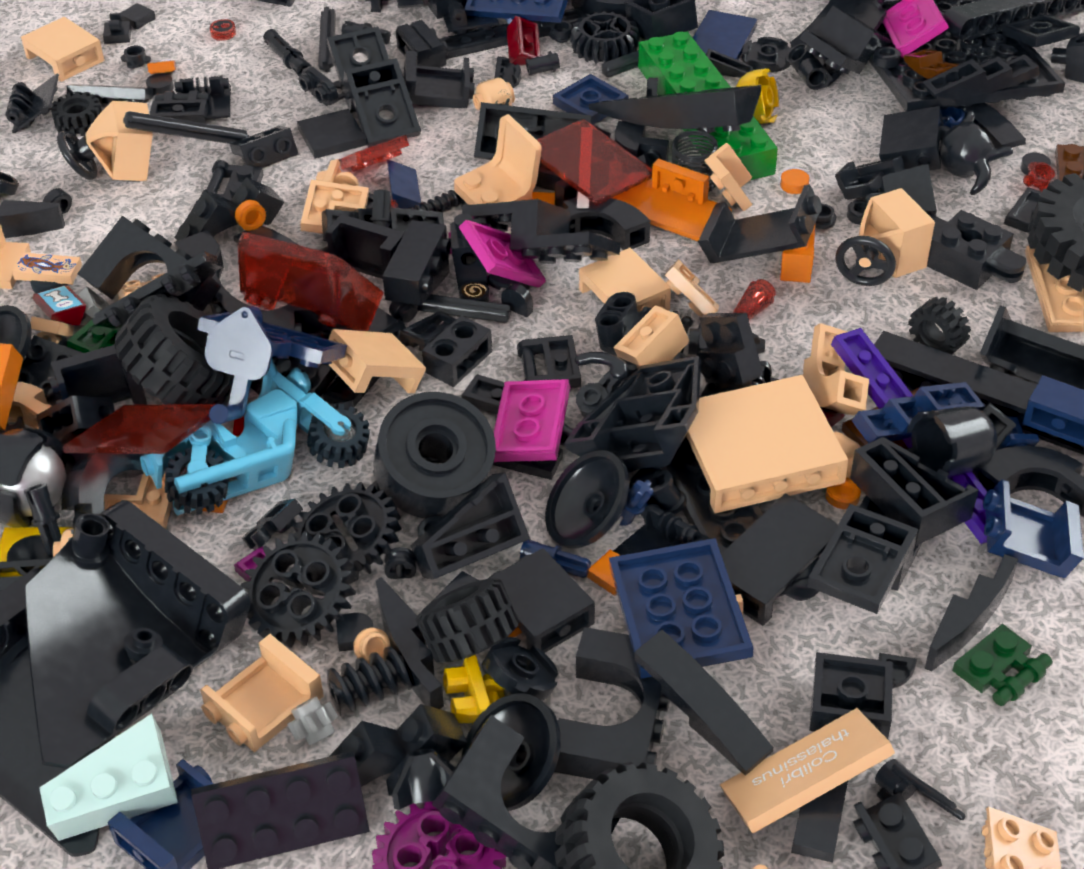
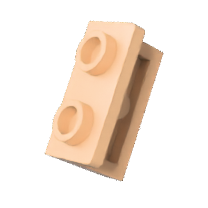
(729, 174)

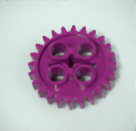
(410, 843)

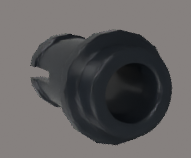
(543, 63)

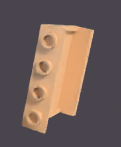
(765, 444)

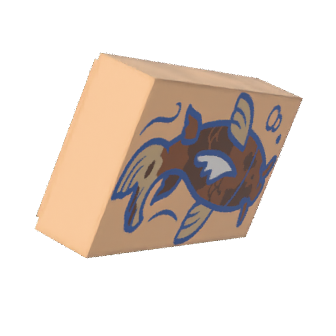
(47, 268)

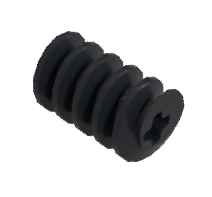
(367, 679)

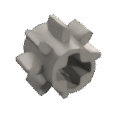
(312, 720)

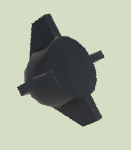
(418, 778)

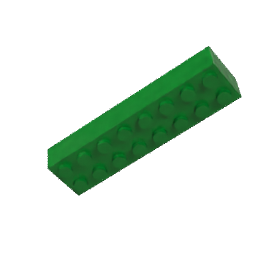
(686, 68)

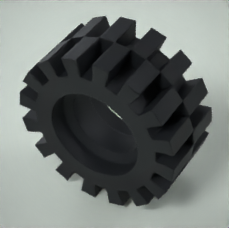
(76, 112)
(947, 318)

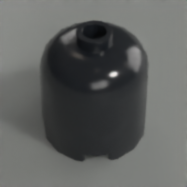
(953, 439)

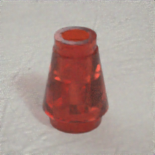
(756, 298)

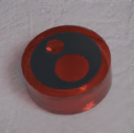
(222, 29)

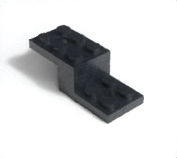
(373, 86)
(542, 231)
(865, 557)

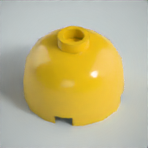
(768, 97)

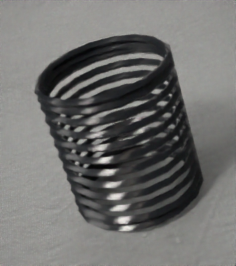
(694, 161)

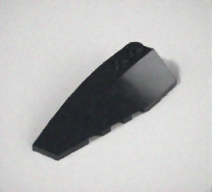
(687, 110)

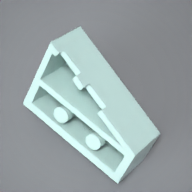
(121, 776)

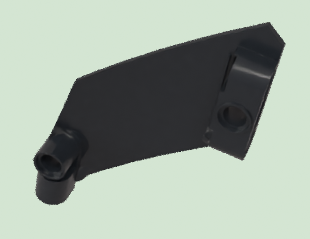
(814, 69)

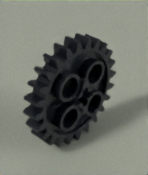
(367, 516)
(310, 560)

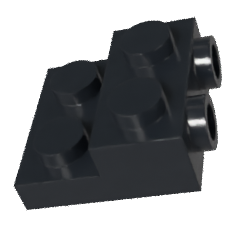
(730, 351)
(851, 683)

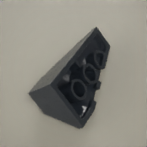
(527, 117)

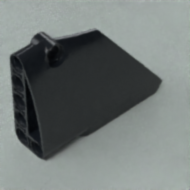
(102, 584)

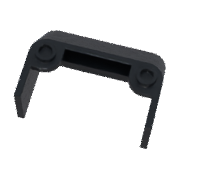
(1031, 352)

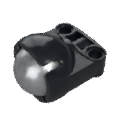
(27, 460)

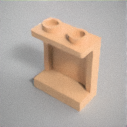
(64, 47)
(625, 274)
(375, 356)
(261, 697)

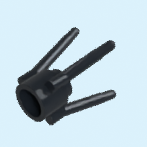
(896, 778)

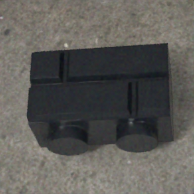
(424, 41)

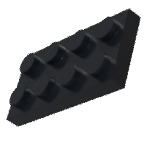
(280, 810)

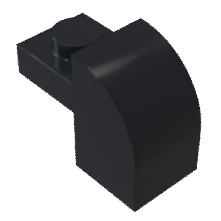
(633, 139)

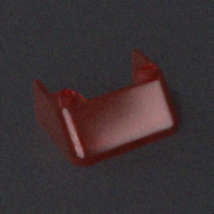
(305, 279)

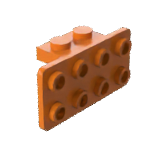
(673, 199)

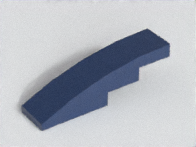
(897, 413)

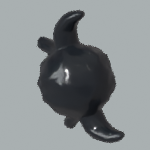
(968, 151)

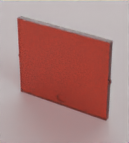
(592, 161)
(141, 429)

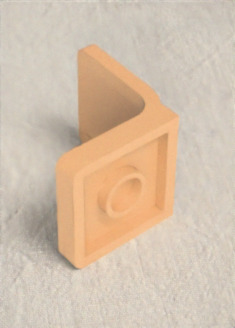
(509, 174)

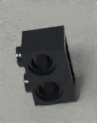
(457, 350)

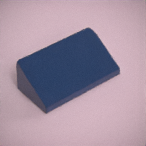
(403, 185)

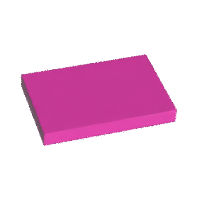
(913, 24)
(495, 254)
(531, 420)

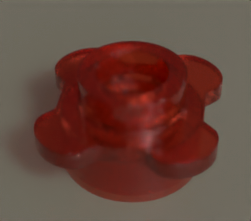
(1041, 169)

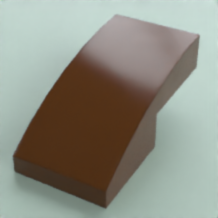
(928, 63)

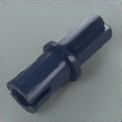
(636, 501)
(569, 562)

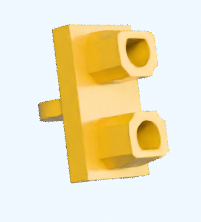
(478, 690)

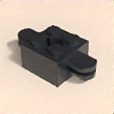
(973, 251)

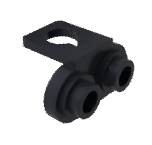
(320, 86)

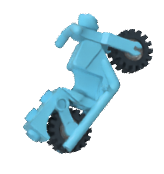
(264, 452)

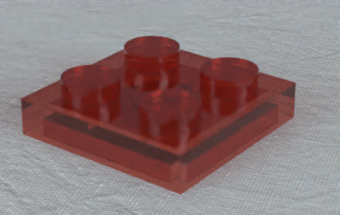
(374, 154)

